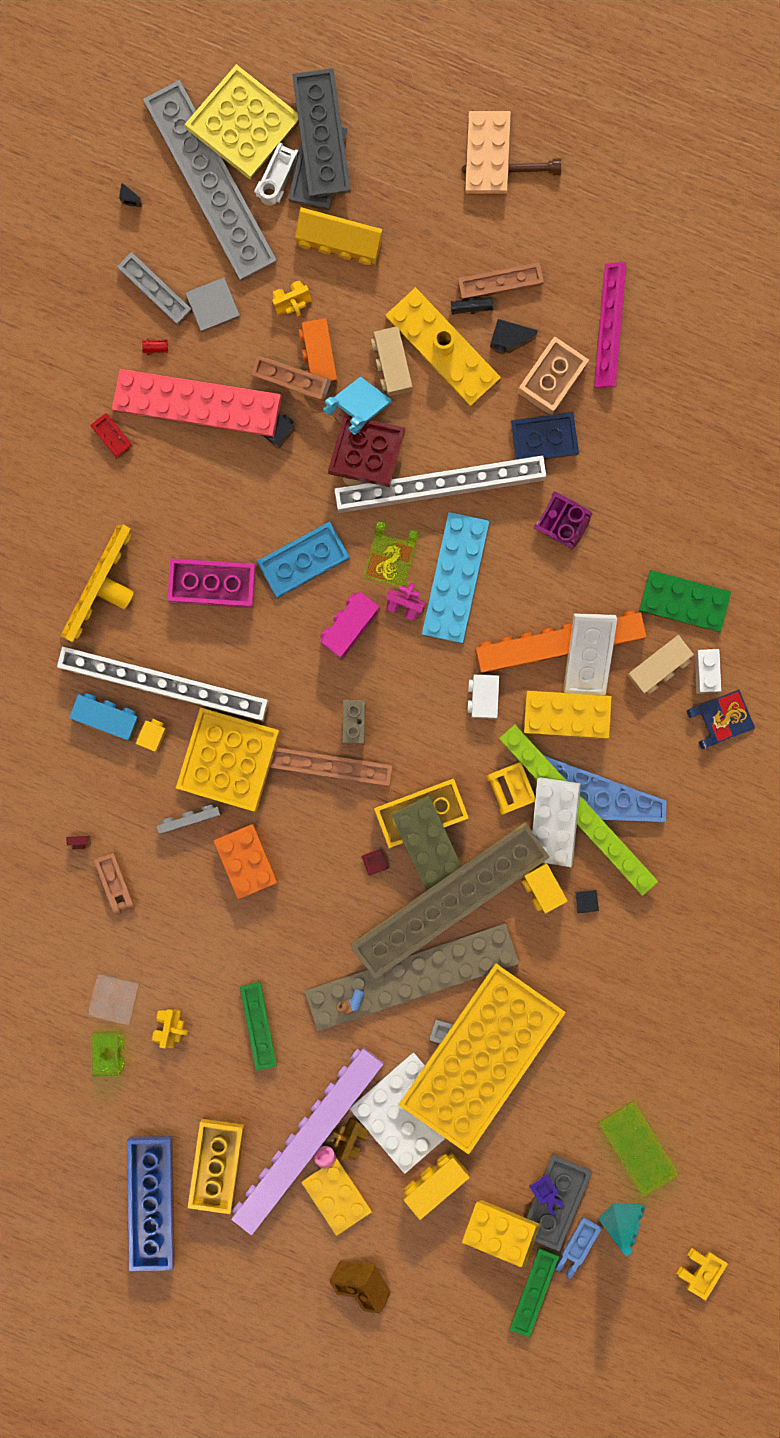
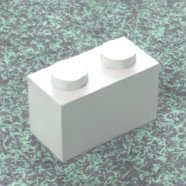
(707, 671)
(484, 696)

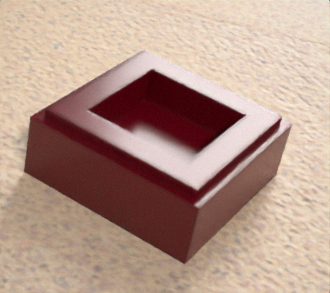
(375, 862)

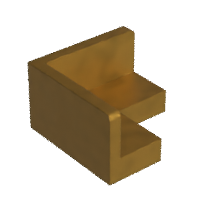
(361, 1282)

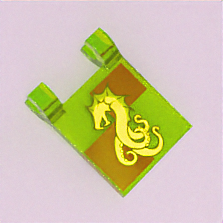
(390, 557)

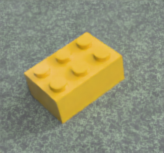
(435, 1185)
(501, 1233)

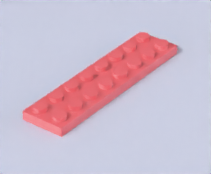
(197, 402)

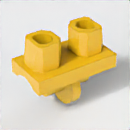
(293, 300)
(172, 1028)

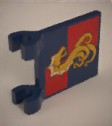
(723, 717)

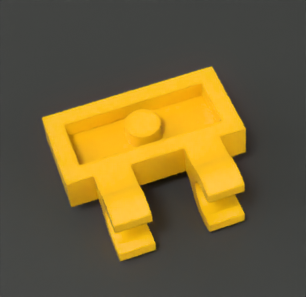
(706, 1275)

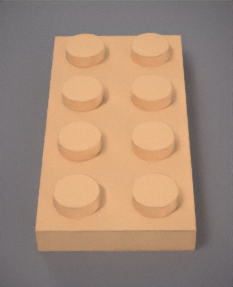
(488, 152)

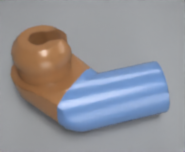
(351, 1005)

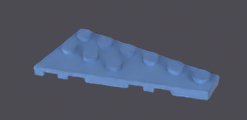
(613, 799)

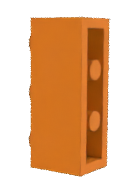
(318, 349)

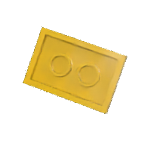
(336, 1197)

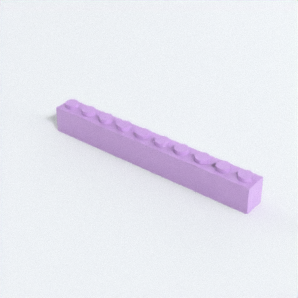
(307, 1140)

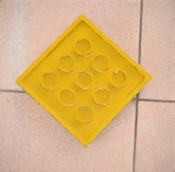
(228, 759)

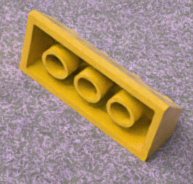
(338, 236)

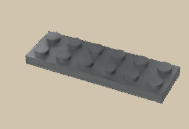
(321, 133)

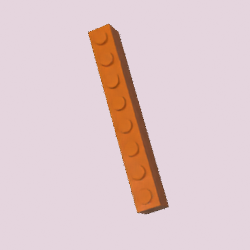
(548, 644)

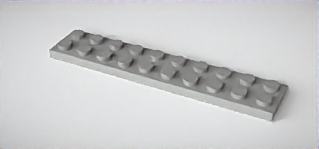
(210, 183)

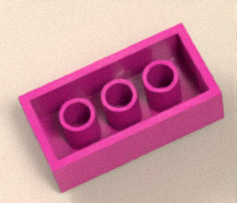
(211, 583)

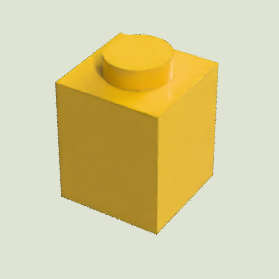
(152, 735)

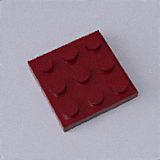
(369, 454)

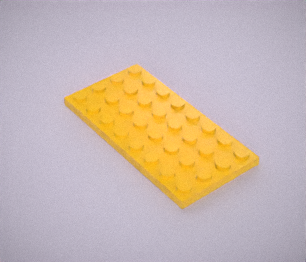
(481, 1058)

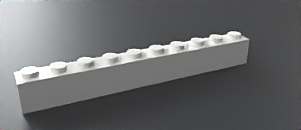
(441, 484)
(163, 684)

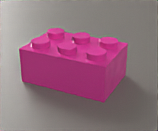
(349, 625)

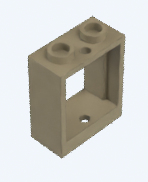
(352, 714)

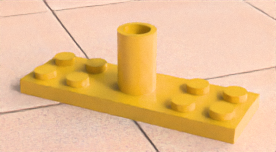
(456, 362)
(100, 585)

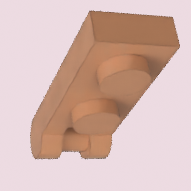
(114, 882)

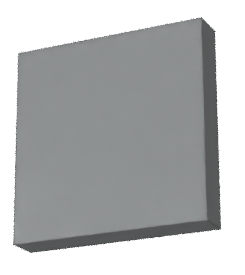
(212, 304)

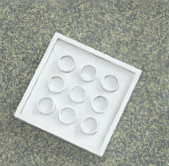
(393, 1127)

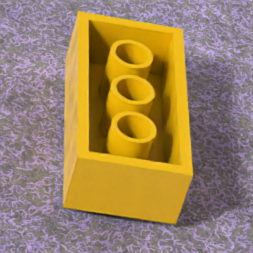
(567, 715)
(444, 798)
(216, 1166)

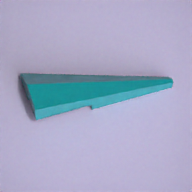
(623, 1224)

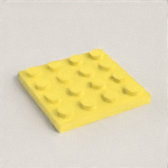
(242, 121)

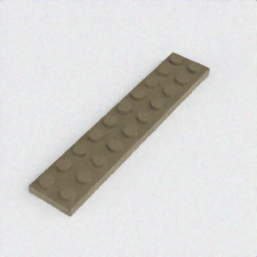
(450, 900)
(414, 976)

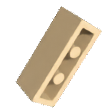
(392, 361)
(660, 665)

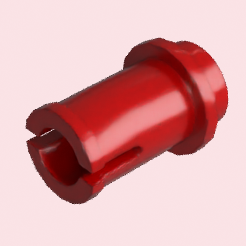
(154, 346)

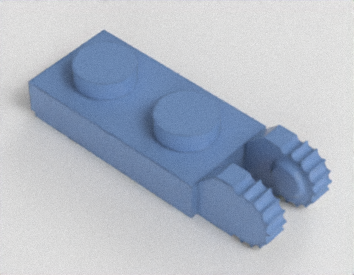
(578, 1245)

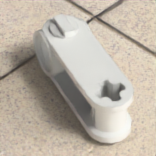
(277, 174)

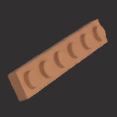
(331, 766)

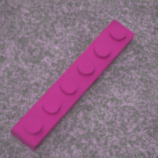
(610, 325)

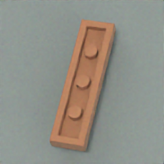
(500, 281)
(291, 377)

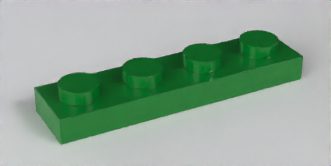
(258, 1026)
(534, 1292)

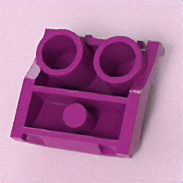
(564, 520)

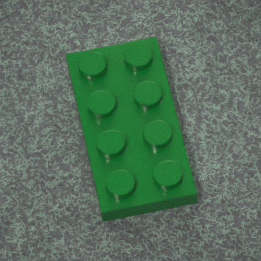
(685, 601)

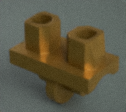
(346, 1138)

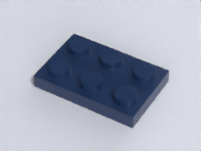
(545, 436)

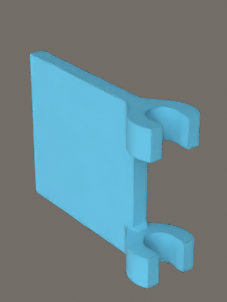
(360, 401)

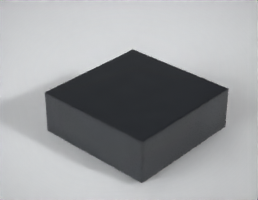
(586, 901)

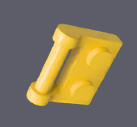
(517, 784)

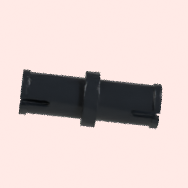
(471, 305)

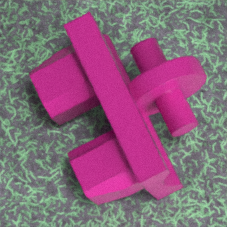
(396, 599)

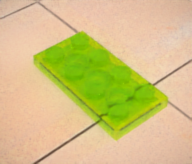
(638, 1148)

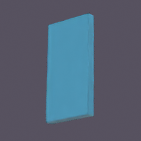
(303, 559)

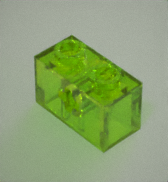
(100, 1063)

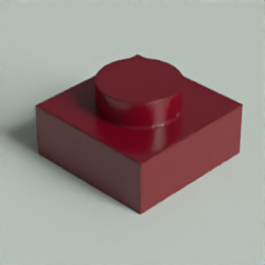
(78, 842)

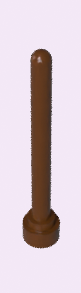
(552, 167)

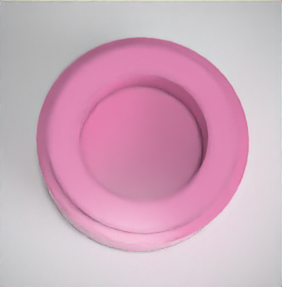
(325, 1157)

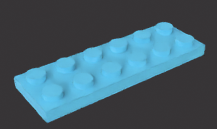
(455, 577)

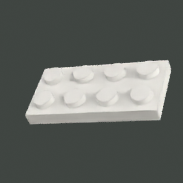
(590, 654)
(556, 819)

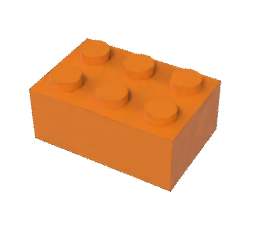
(245, 861)

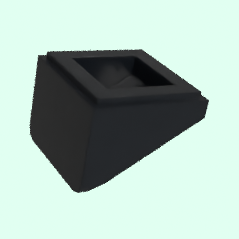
(128, 197)

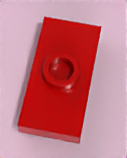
(111, 435)

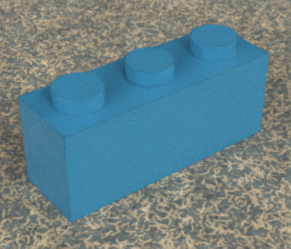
(104, 716)

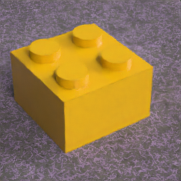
(544, 888)

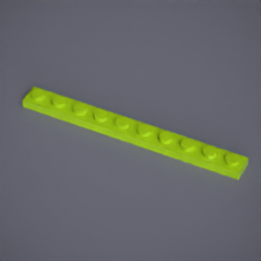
(587, 819)

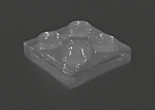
(113, 999)

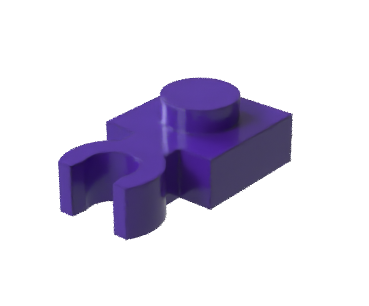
(545, 1192)

